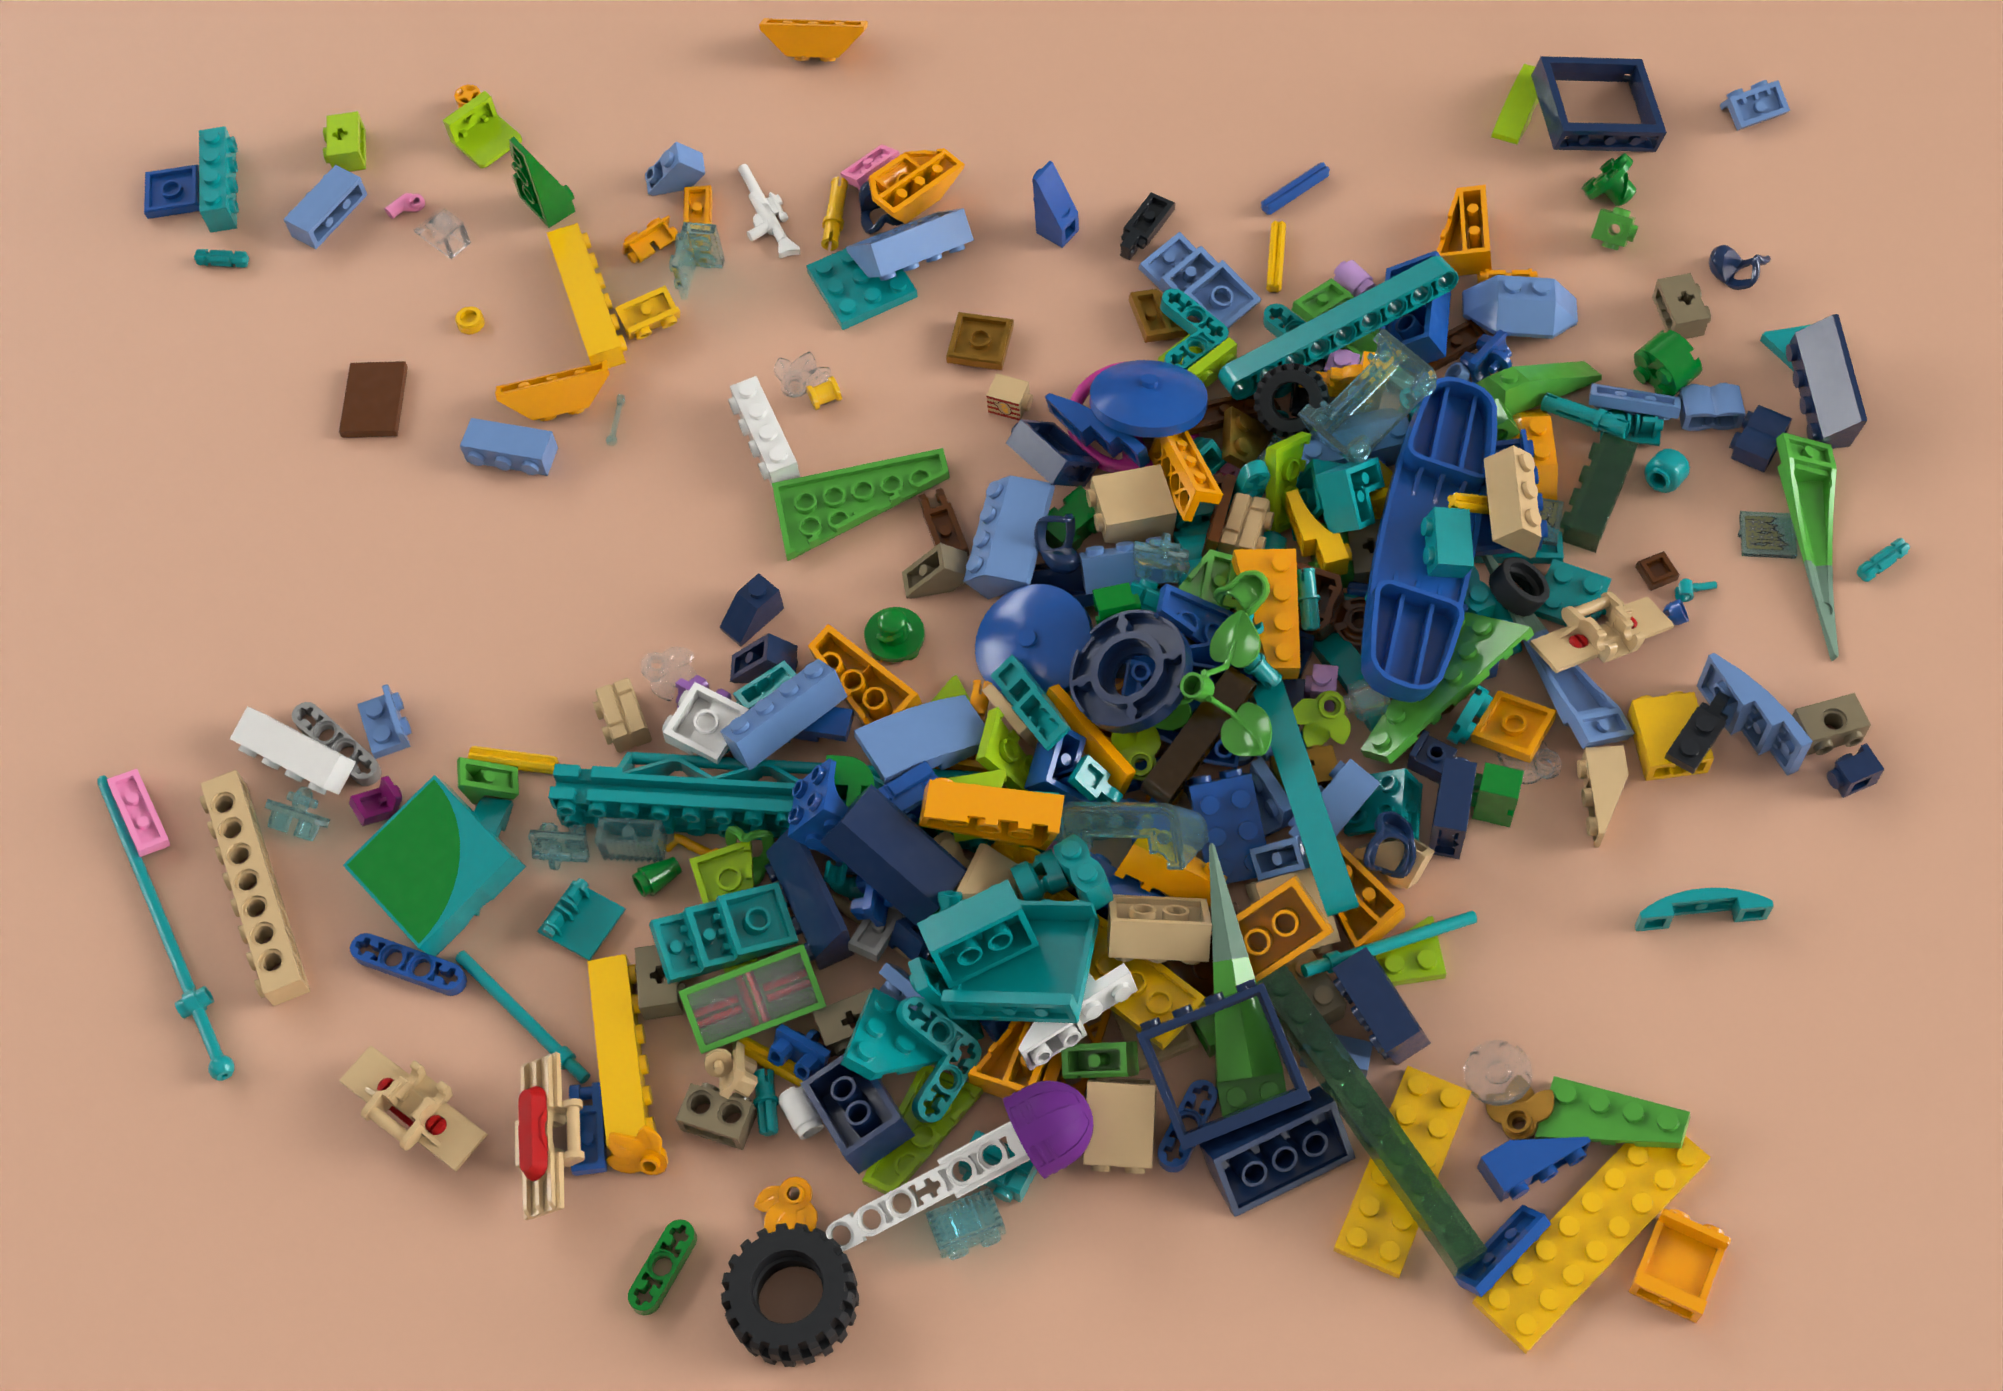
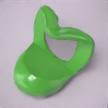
(1247, 588)
(734, 833)

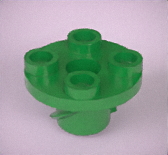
(1612, 181)
(894, 635)

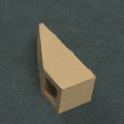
(1604, 778)

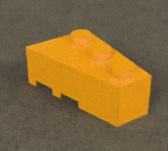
(1466, 234)
(1153, 872)
(1378, 906)
(1003, 1067)

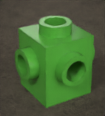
(1604, 232)

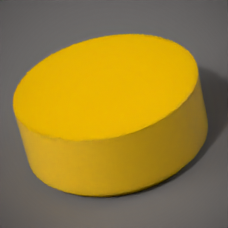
(469, 320)

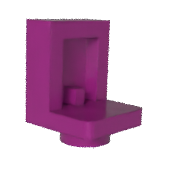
(377, 803)

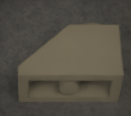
(935, 572)

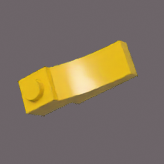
(1315, 538)

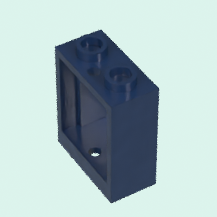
(1052, 453)
(1452, 807)

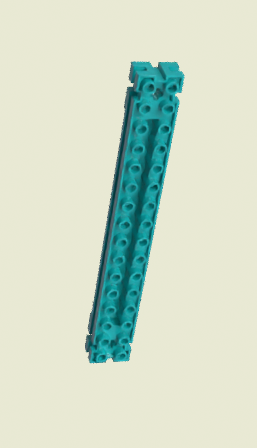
(695, 802)

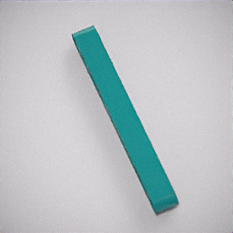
(1341, 325)
(1307, 802)

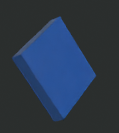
(171, 191)

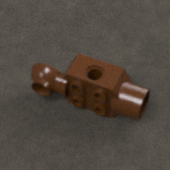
(1334, 611)

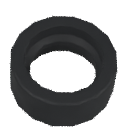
(1527, 577)

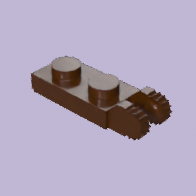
(942, 522)

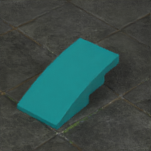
(723, 932)

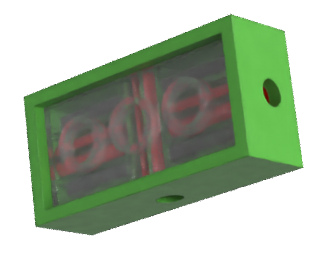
(752, 998)

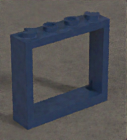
(1598, 135)
(1243, 1116)

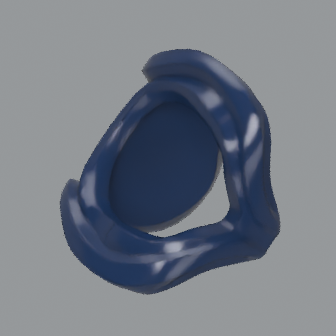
(867, 206)
(1726, 262)
(1062, 559)
(1391, 825)

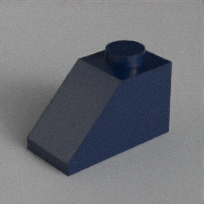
(751, 609)
(761, 657)

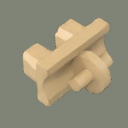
(733, 1070)

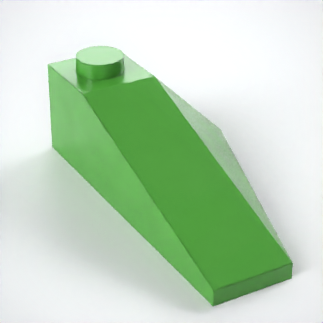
(1526, 385)

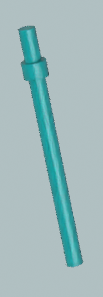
(1335, 957)
(523, 1017)

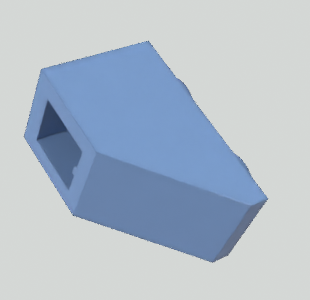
(675, 169)

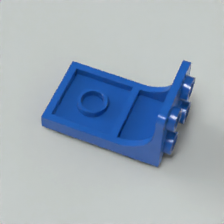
(816, 808)
(1231, 820)

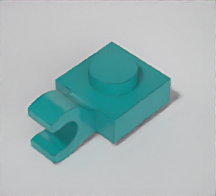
(1092, 782)

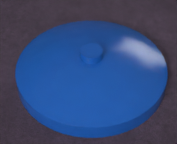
(1148, 398)
(1039, 628)

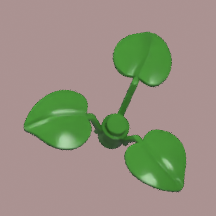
(1249, 728)

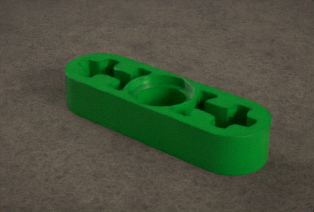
(642, 1285)

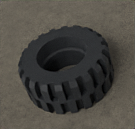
(769, 1255)

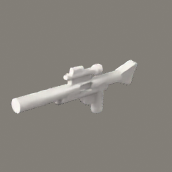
(765, 219)

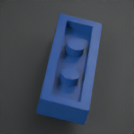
(1504, 1250)

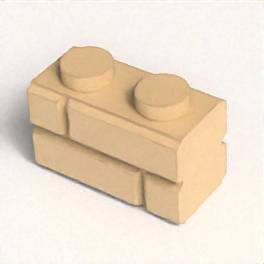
(1246, 524)
(622, 714)

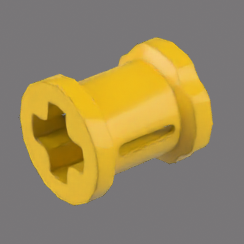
(824, 393)

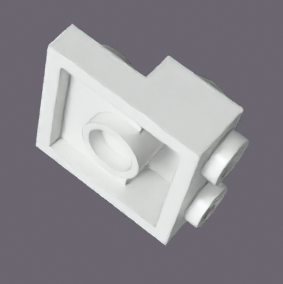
(699, 722)

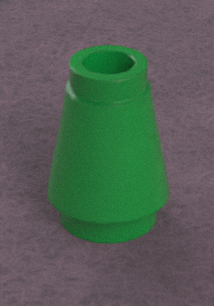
(655, 876)

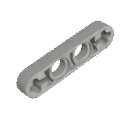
(337, 742)

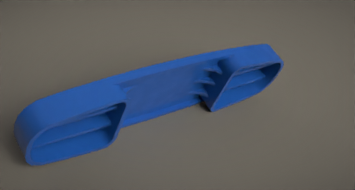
(1410, 615)

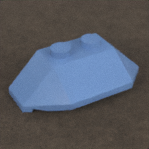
(1521, 306)

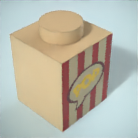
(1009, 397)

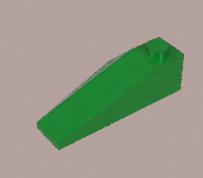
(539, 188)

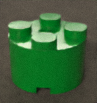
(1666, 363)

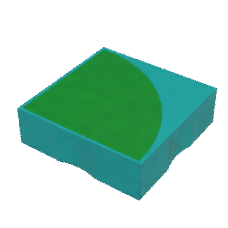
(433, 866)

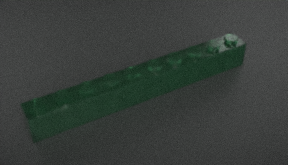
(1374, 1124)

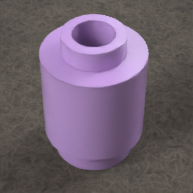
(1353, 278)

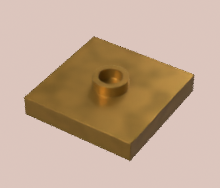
(980, 341)

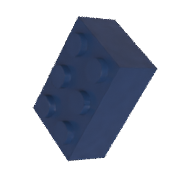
(1379, 1007)
(857, 1114)

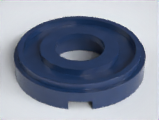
(1113, 643)

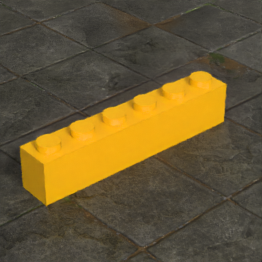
(585, 295)
(619, 1046)

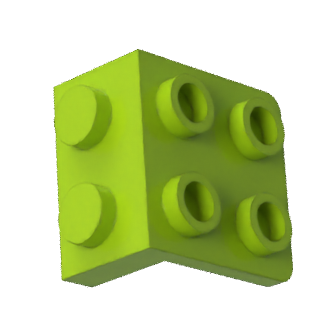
(480, 131)
(1210, 365)

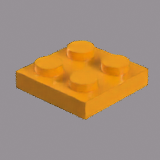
(1513, 726)

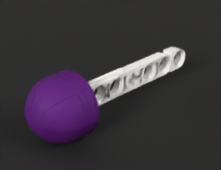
(1046, 1125)

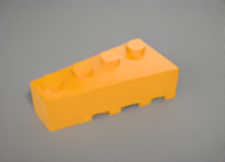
(992, 812)

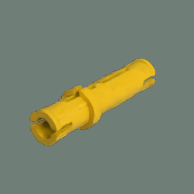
(833, 221)

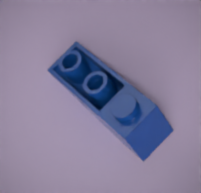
(1054, 209)
(1522, 1162)

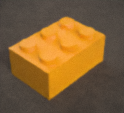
(1281, 927)

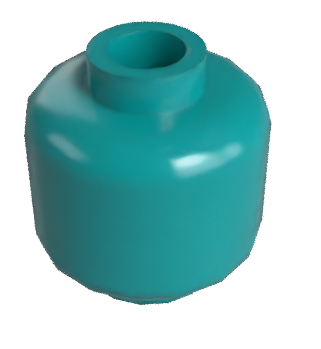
(1667, 470)

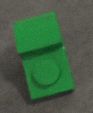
(851, 777)

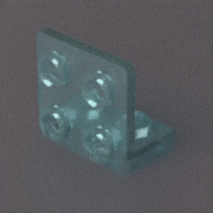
(695, 246)

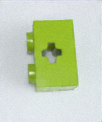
(345, 141)

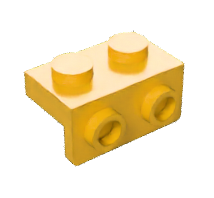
(648, 313)

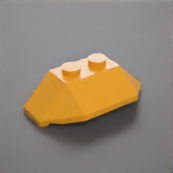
(812, 37)
(914, 182)
(555, 393)
(1540, 431)

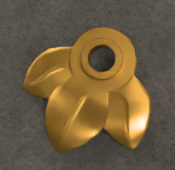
(1530, 1108)

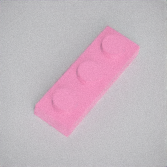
(138, 812)

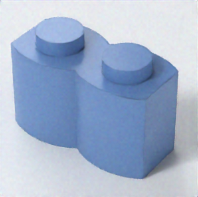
(1711, 407)

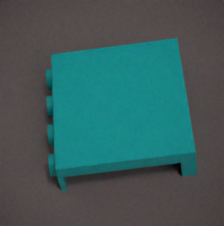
(1042, 982)

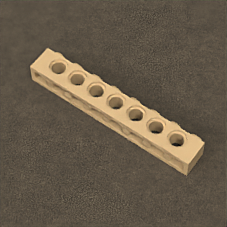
(289, 978)

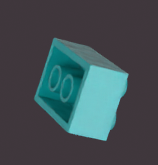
(977, 934)

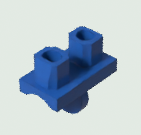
(1491, 356)
(871, 906)
(800, 1048)

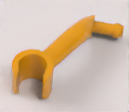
(689, 844)

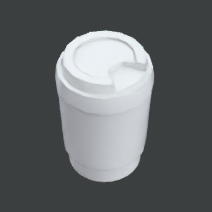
(800, 1112)

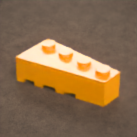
(1280, 610)
(869, 686)

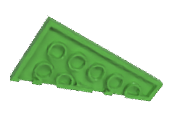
(835, 501)
(1478, 648)

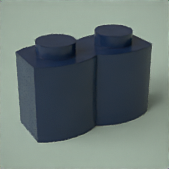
(1758, 440)

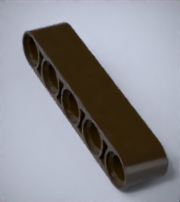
(1197, 738)

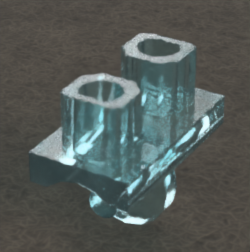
(1161, 555)
(308, 822)
(559, 846)

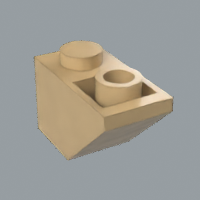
(1390, 855)

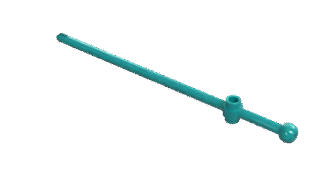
(193, 1000)

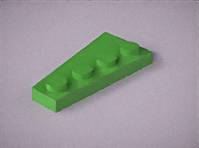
(1611, 1117)

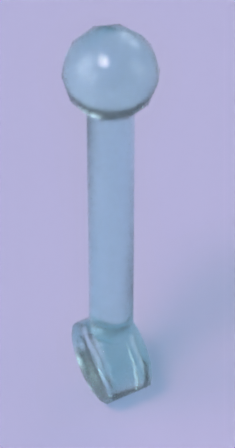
(611, 440)

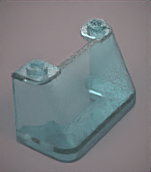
(1372, 401)
(1169, 828)

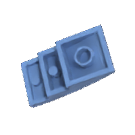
(1201, 277)
(1755, 713)
(931, 732)

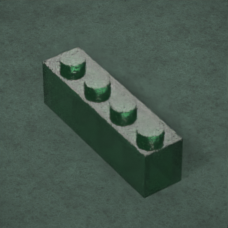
(1598, 493)

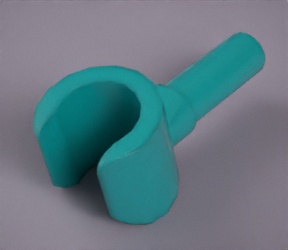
(1686, 589)

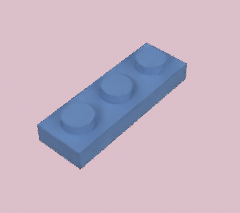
(1634, 401)

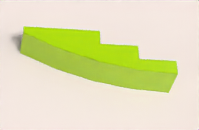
(1517, 108)

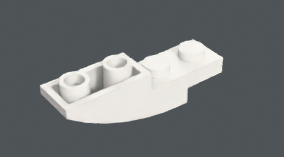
(1051, 1038)

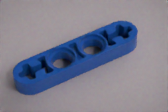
(410, 960)

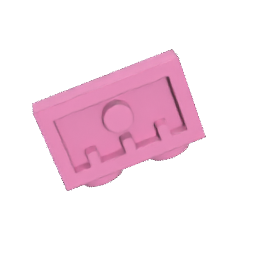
(860, 171)

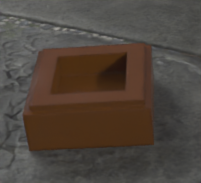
(1657, 570)

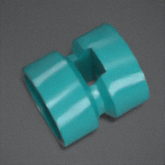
(1028, 882)

